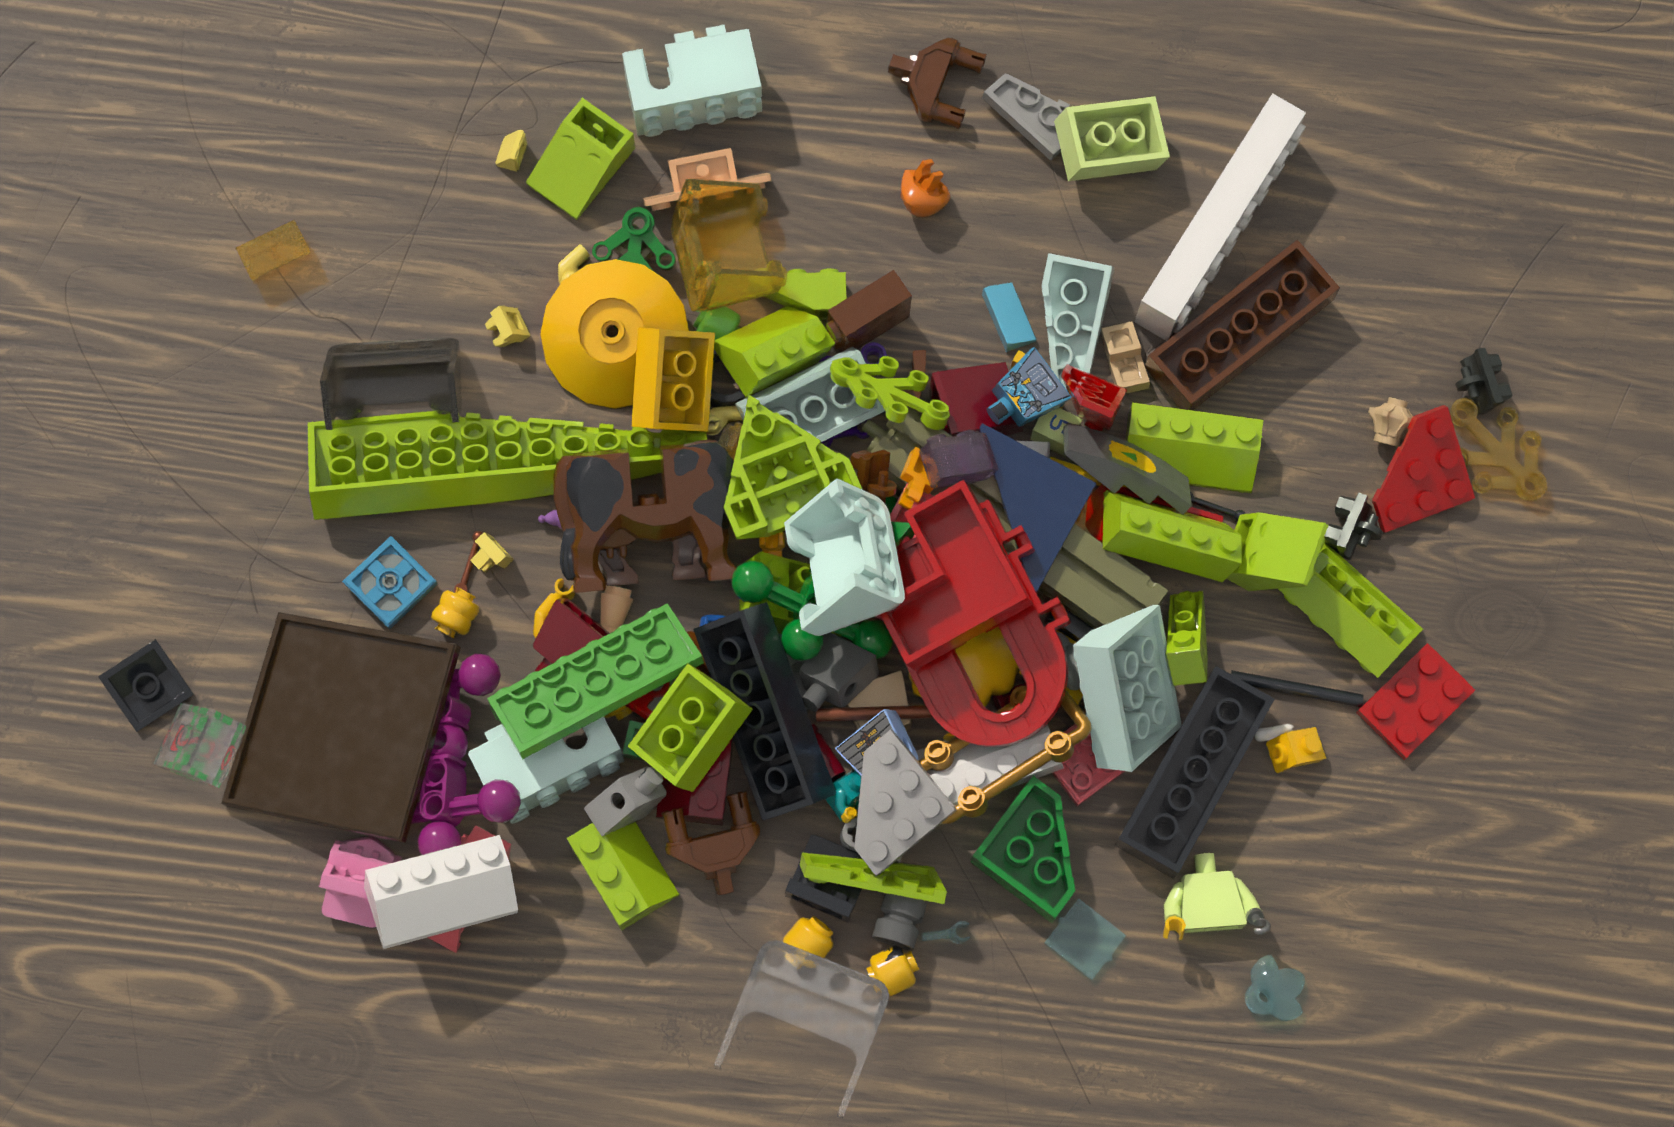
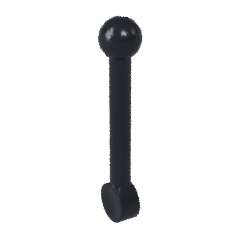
(1215, 507)

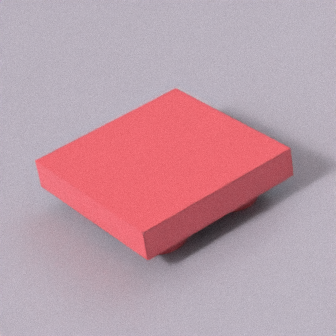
(1080, 773)

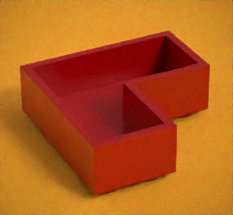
(971, 581)

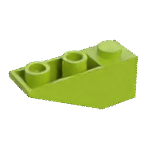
(812, 291)
(1187, 638)

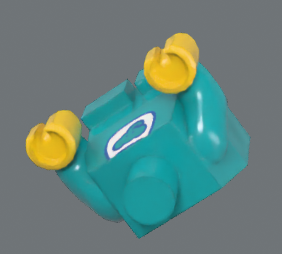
(847, 796)

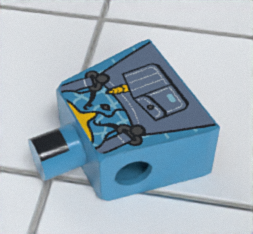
(1027, 391)

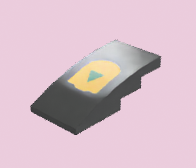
(1123, 463)

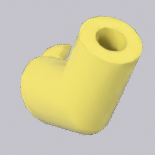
(571, 262)
(720, 417)

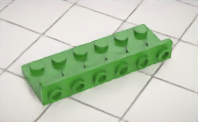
(594, 680)

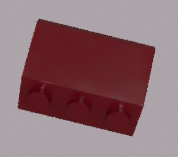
(708, 799)

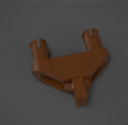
(927, 74)
(716, 852)

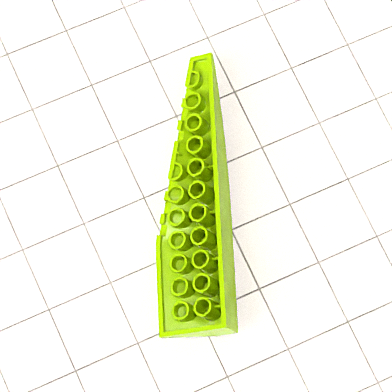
(436, 463)

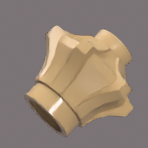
(1390, 421)

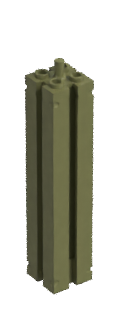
(1085, 577)

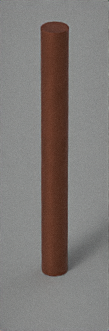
(868, 713)

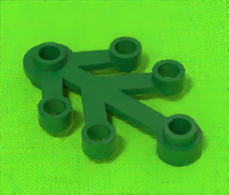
(635, 239)

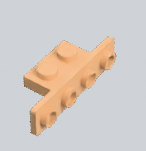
(711, 165)

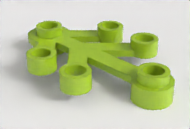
(852, 375)

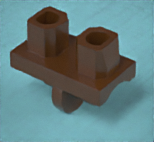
(874, 472)

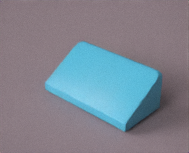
(1008, 316)

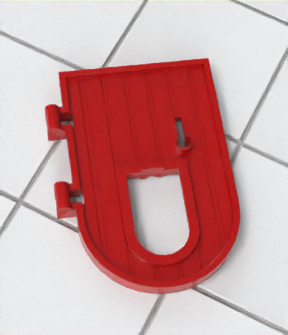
(1035, 648)

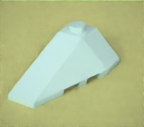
(1074, 310)

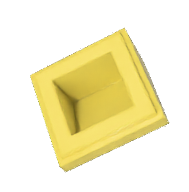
(512, 151)

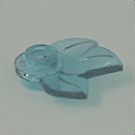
(1279, 987)

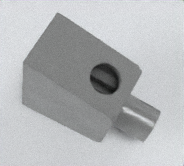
(641, 794)

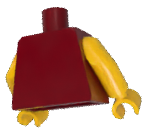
(562, 626)

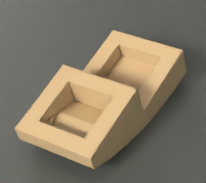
(1124, 357)

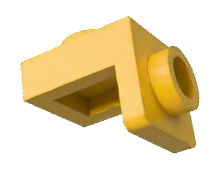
(1295, 749)

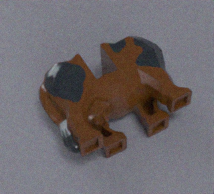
(603, 519)

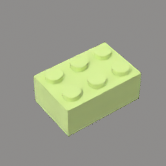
(1111, 138)

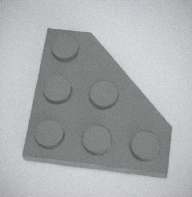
(895, 803)

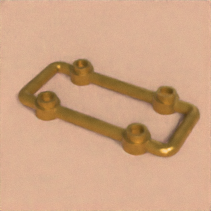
(1058, 748)

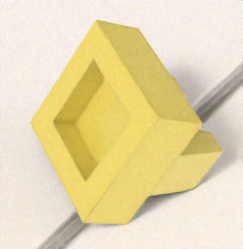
(509, 324)
(490, 554)

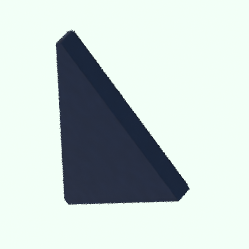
(1039, 497)

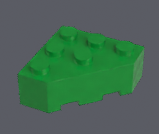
(1031, 851)

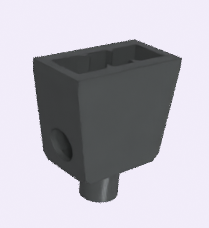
(837, 673)

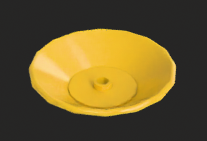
(577, 321)

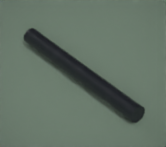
(1300, 689)

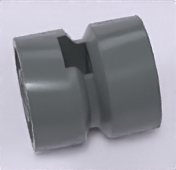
(899, 921)

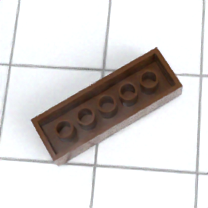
(1241, 327)

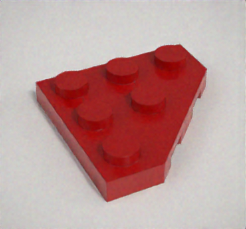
(1424, 473)

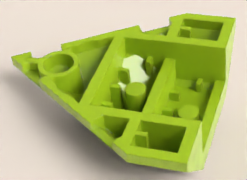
(777, 472)

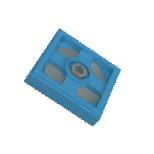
(390, 582)

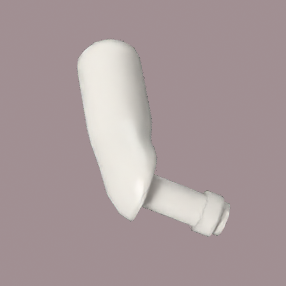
(1269, 733)

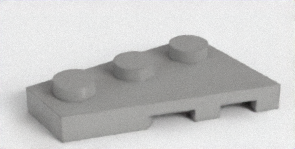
(1027, 112)

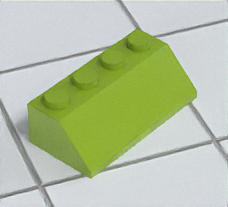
(1204, 446)
(1170, 538)
(1354, 612)

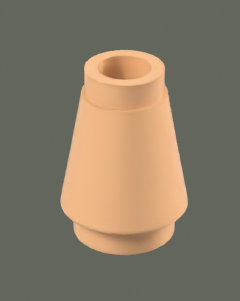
(614, 607)

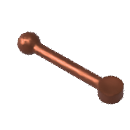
(462, 585)

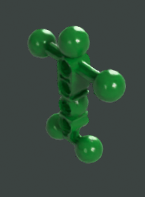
(754, 583)

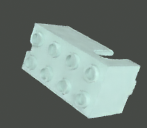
(708, 82)
(551, 769)

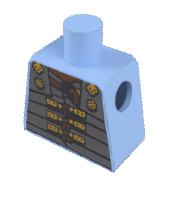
(854, 746)

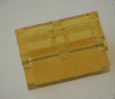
(273, 250)

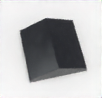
(146, 685)

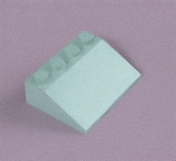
(1127, 689)

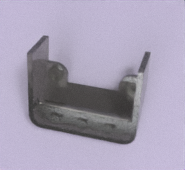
(391, 375)

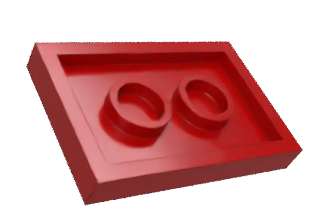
(1415, 701)

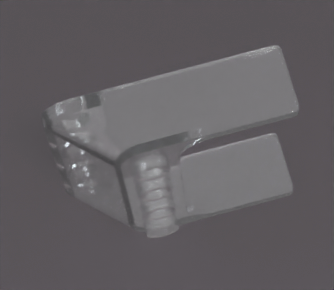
(813, 997)

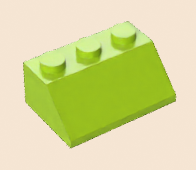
(773, 348)
(689, 728)
(623, 872)

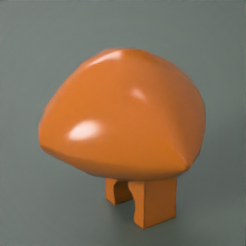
(923, 191)

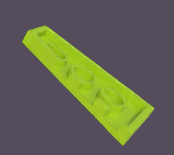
(898, 879)

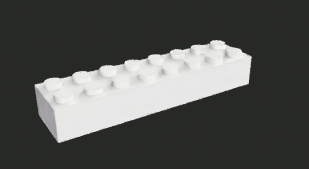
(1221, 218)

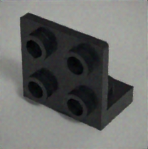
(827, 897)

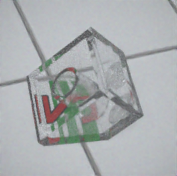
(200, 744)

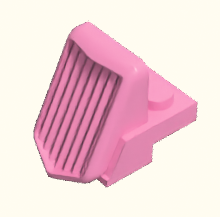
(345, 878)

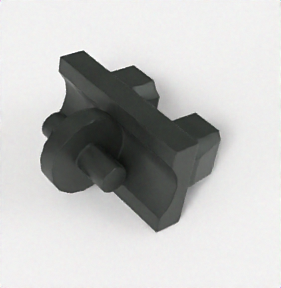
(1480, 380)
(1358, 528)

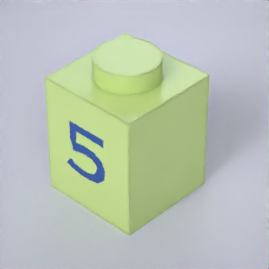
(1050, 428)

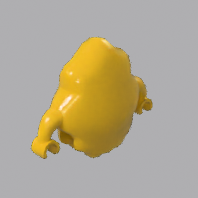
(987, 665)

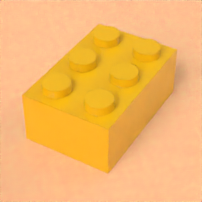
(673, 379)

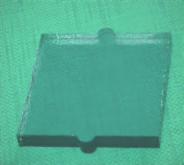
(1085, 939)

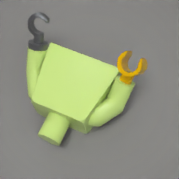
(1211, 902)

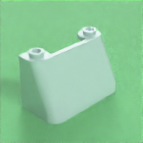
(849, 556)

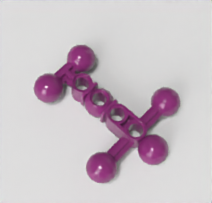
(444, 785)

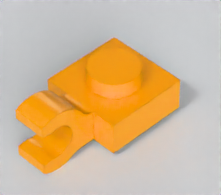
(917, 480)
(773, 544)

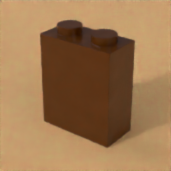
(869, 312)

